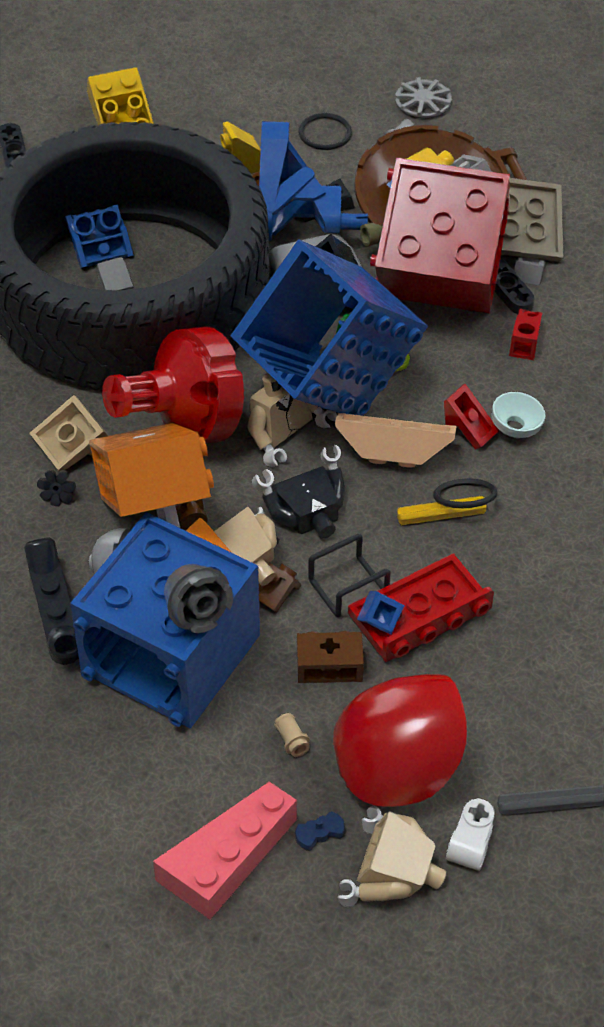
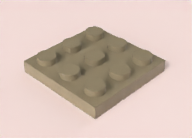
(534, 221)

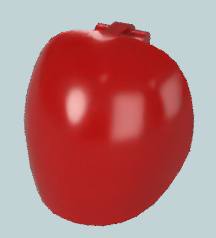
(401, 739)

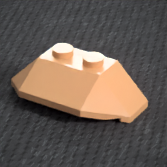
(394, 439)

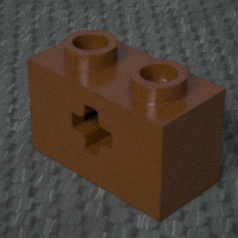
(330, 657)

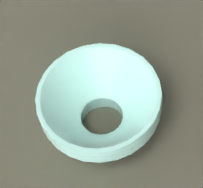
(519, 408)

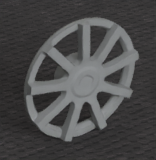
(423, 97)

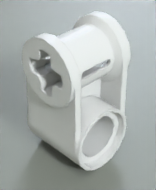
(471, 838)

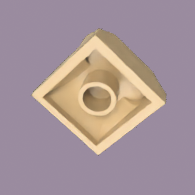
(67, 433)

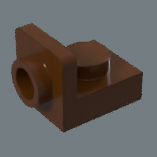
(279, 588)

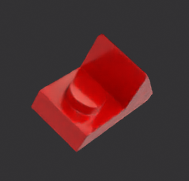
(466, 412)

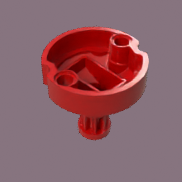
(190, 385)

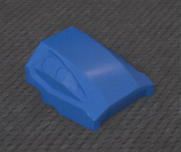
(99, 236)

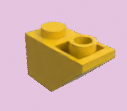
(241, 146)

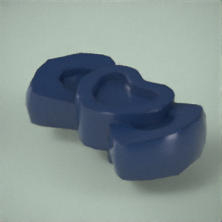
(319, 830)

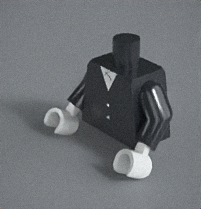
(307, 499)

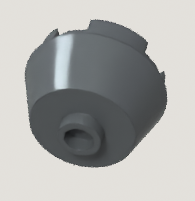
(197, 597)

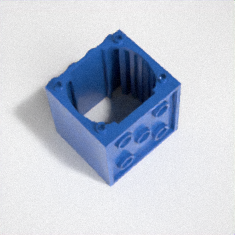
(299, 309)
(134, 644)

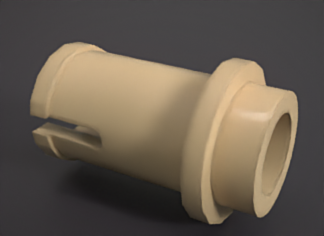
(295, 741)

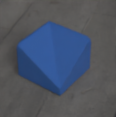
(380, 612)

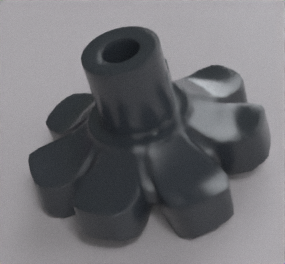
(56, 487)

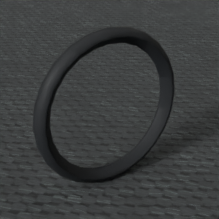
(326, 146)
(468, 504)

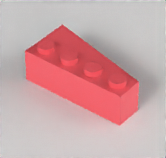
(225, 851)

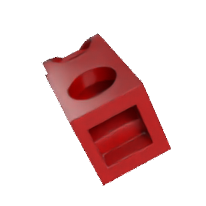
(525, 334)

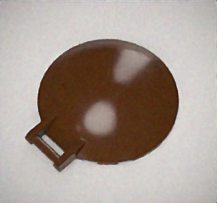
(403, 143)

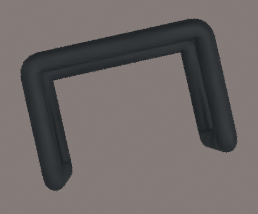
(337, 610)

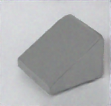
(530, 270)
(114, 275)

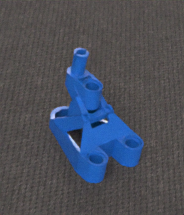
(288, 177)

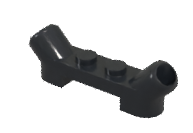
(52, 599)

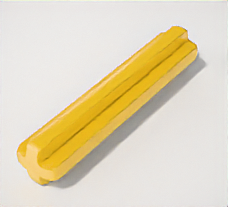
(436, 511)

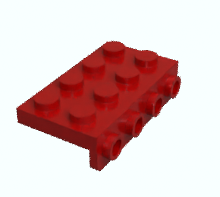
(434, 602)

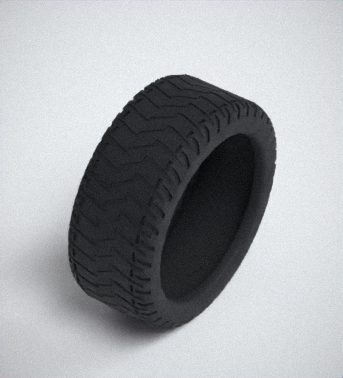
(151, 177)

